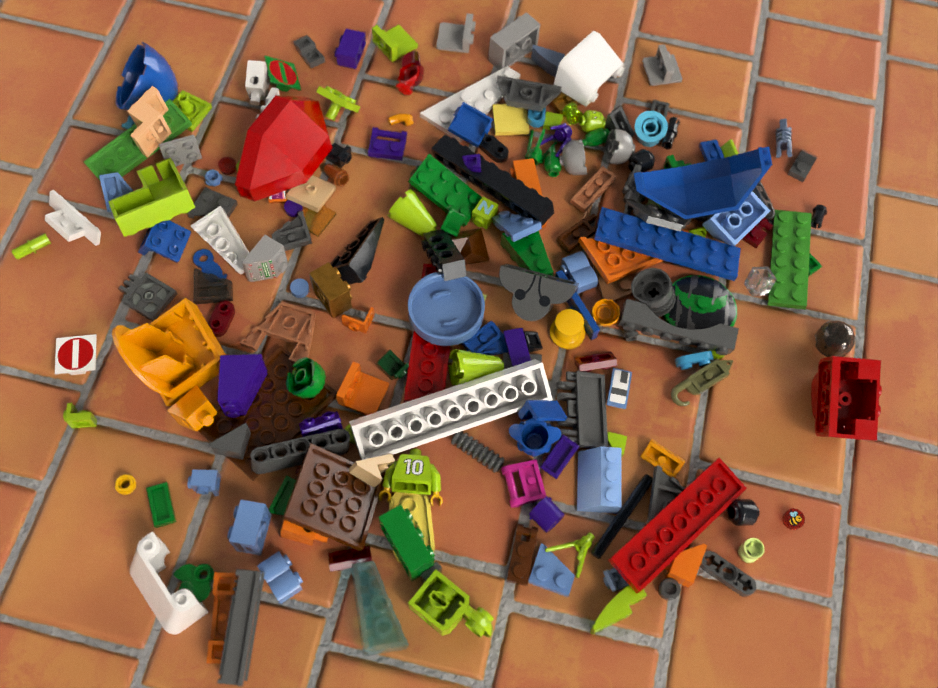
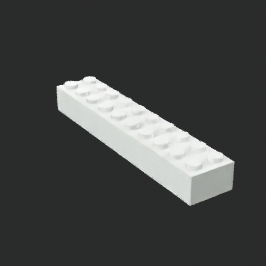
(450, 410)

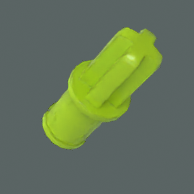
(31, 246)

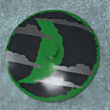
(701, 304)

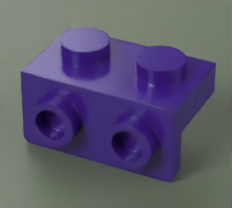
(327, 422)

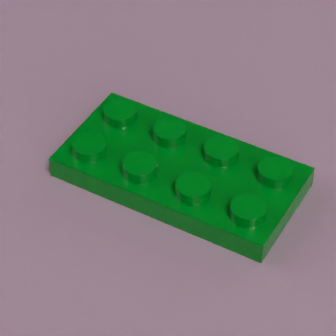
(444, 188)

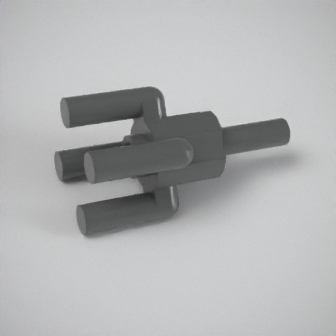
(630, 190)

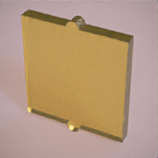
(319, 220)

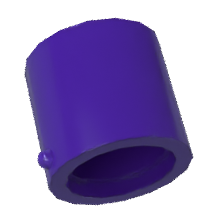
(546, 514)

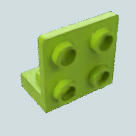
(394, 42)

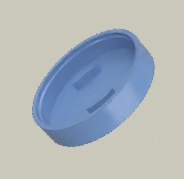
(446, 310)

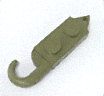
(702, 380)

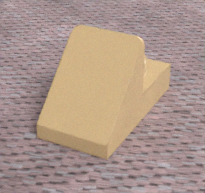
(370, 469)

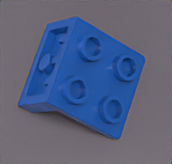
(166, 240)

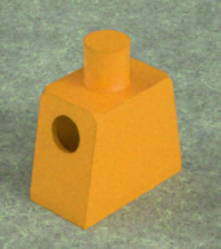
(193, 410)

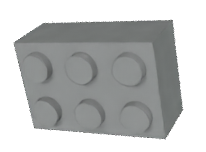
(513, 41)

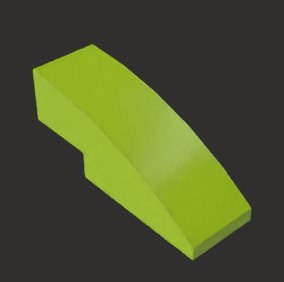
(617, 609)

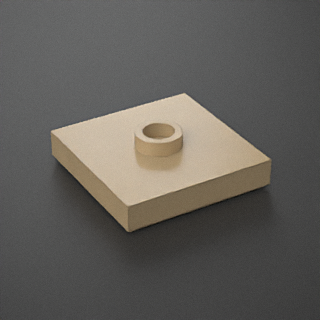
(312, 194)

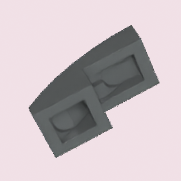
(308, 51)

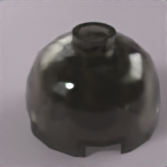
(834, 339)

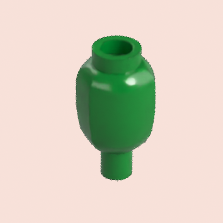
(596, 137)
(552, 163)

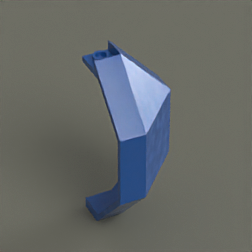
(706, 186)

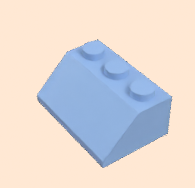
(735, 224)
(599, 480)

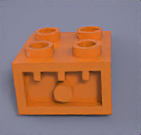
(361, 391)

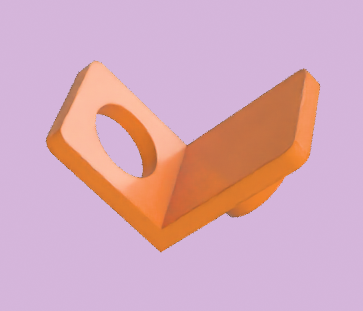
(357, 325)

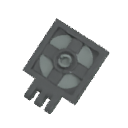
(147, 295)

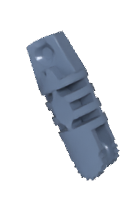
(783, 139)

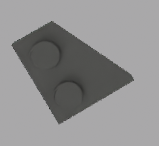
(209, 201)

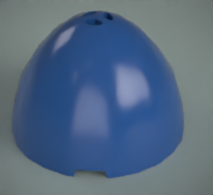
(141, 72)

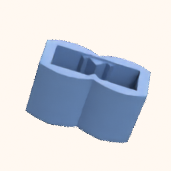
(579, 270)
(280, 577)

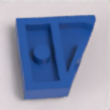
(487, 341)

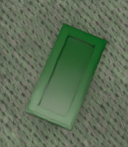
(161, 505)

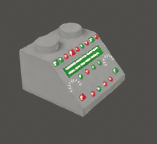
(265, 260)

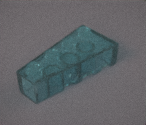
(376, 617)

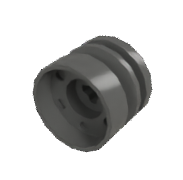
(655, 290)

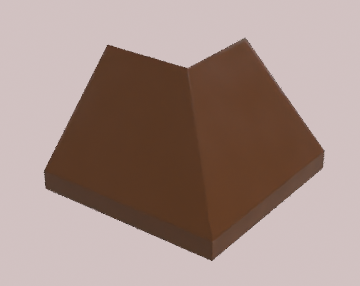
(471, 246)

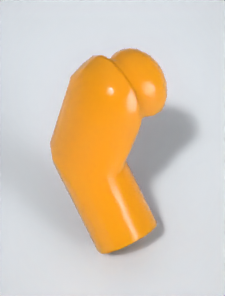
(407, 118)

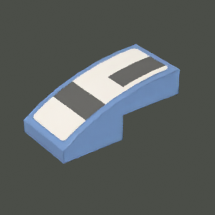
(619, 388)

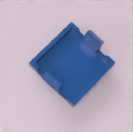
(470, 124)

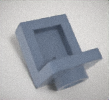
(614, 580)

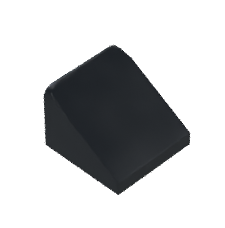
(533, 341)

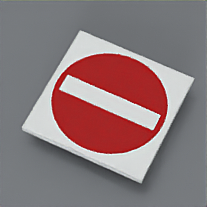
(75, 354)

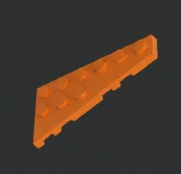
(615, 262)

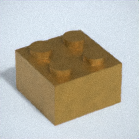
(331, 289)

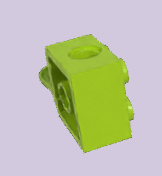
(444, 606)

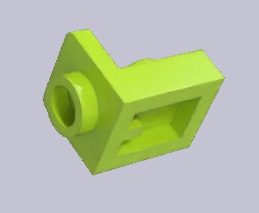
(79, 420)

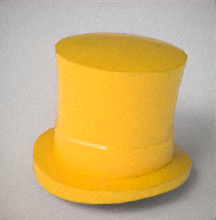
(568, 329)

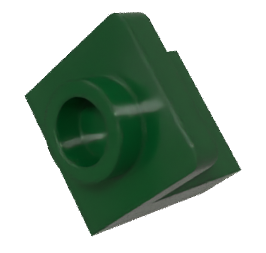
(392, 365)

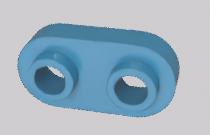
(536, 118)
(687, 361)

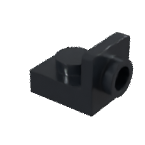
(339, 155)

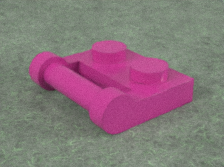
(530, 481)

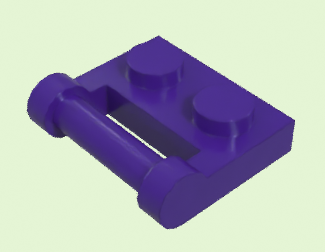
(385, 148)

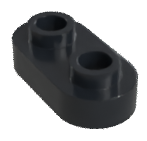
(492, 147)

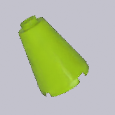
(412, 214)
(472, 365)

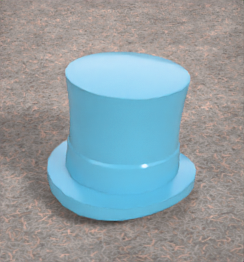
(650, 128)

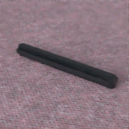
(622, 516)

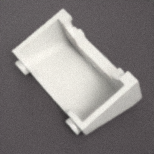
(588, 68)
(173, 611)

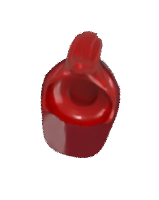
(410, 73)

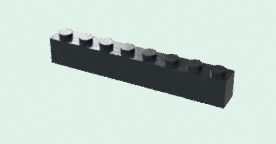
(494, 181)

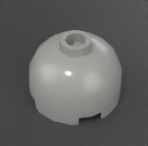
(619, 147)
(574, 158)

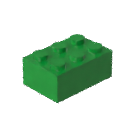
(407, 541)

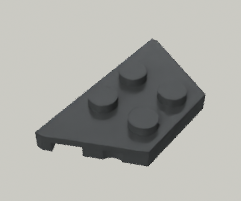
(526, 93)
(656, 216)
(662, 491)

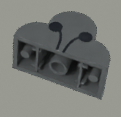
(535, 291)

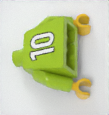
(412, 475)

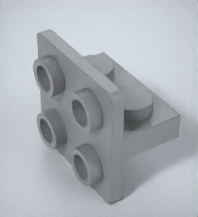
(662, 68)

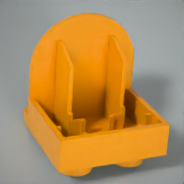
(171, 351)

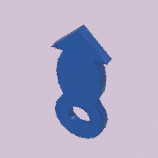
(209, 265)

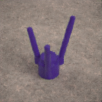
(562, 133)

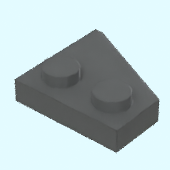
(293, 233)

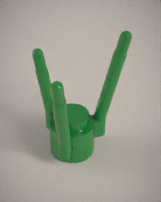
(536, 152)

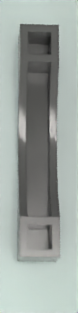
(639, 317)

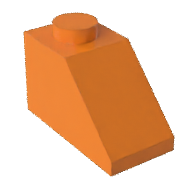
(686, 565)

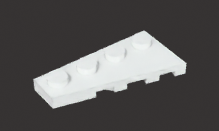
(222, 237)

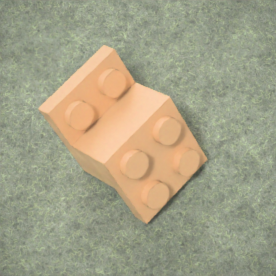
(149, 119)

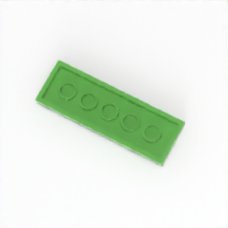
(123, 153)
(790, 259)

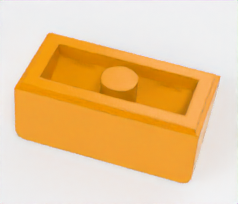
(661, 456)

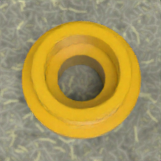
(121, 481)

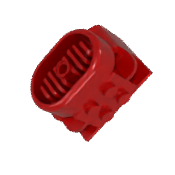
(846, 398)

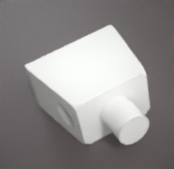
(257, 81)

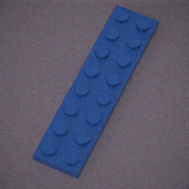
(668, 244)

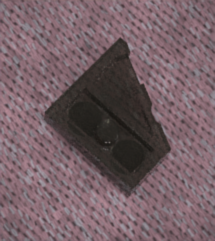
(211, 289)

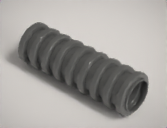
(478, 451)

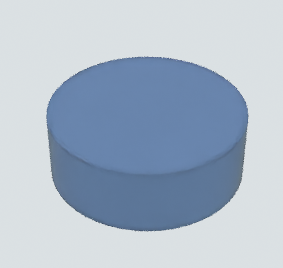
(299, 288)

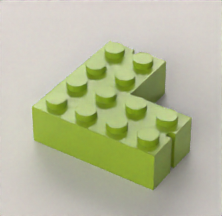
(154, 202)

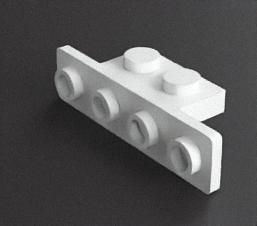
(69, 221)

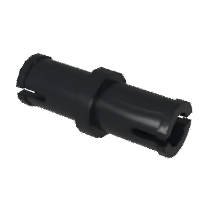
(671, 133)

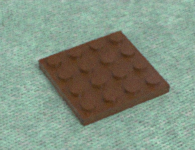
(332, 499)

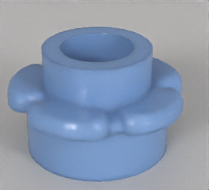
(213, 174)

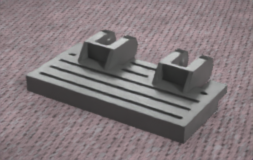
(588, 408)

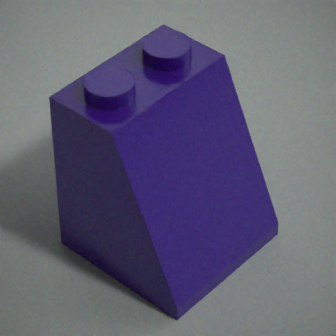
(239, 382)

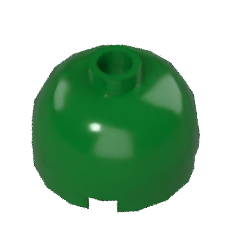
(306, 378)

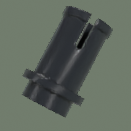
(818, 216)

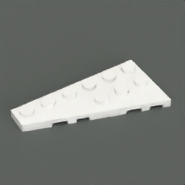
(478, 95)

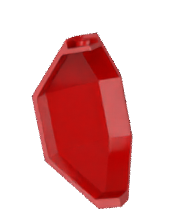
(282, 147)

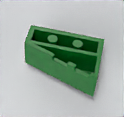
(528, 252)

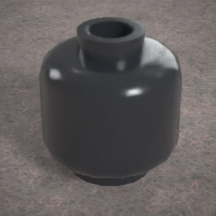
(643, 158)
(743, 512)

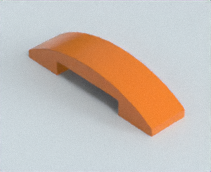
(222, 592)

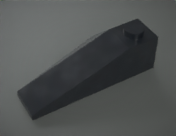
(359, 254)

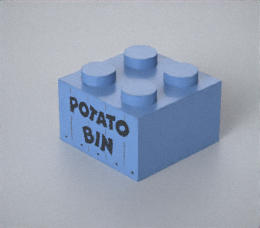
(249, 527)

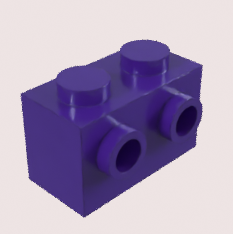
(350, 48)

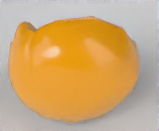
(605, 312)

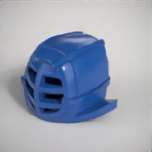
(534, 436)

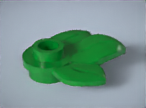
(193, 582)

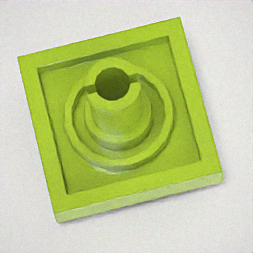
(337, 101)
(192, 107)

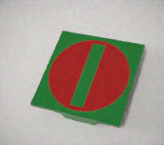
(282, 74)

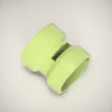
(754, 547)

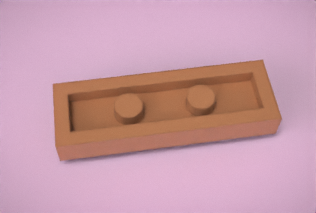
(593, 189)

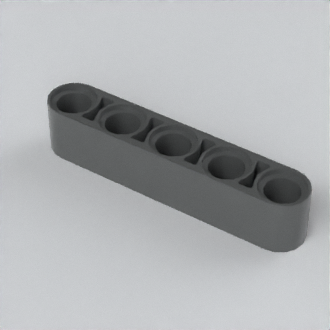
(289, 449)

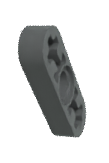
(737, 587)

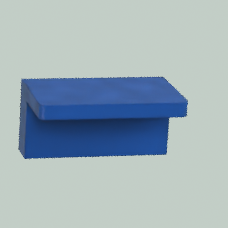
(542, 411)

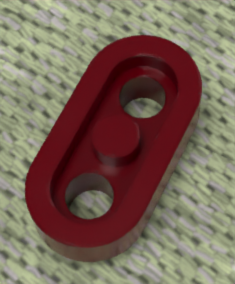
(224, 318)

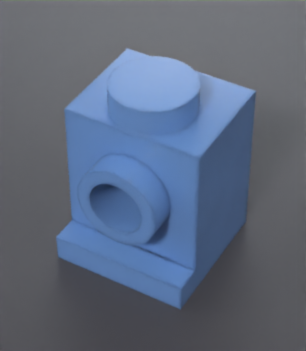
(205, 481)

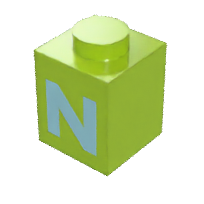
(484, 212)

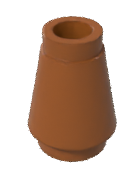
(337, 175)

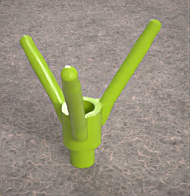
(580, 545)

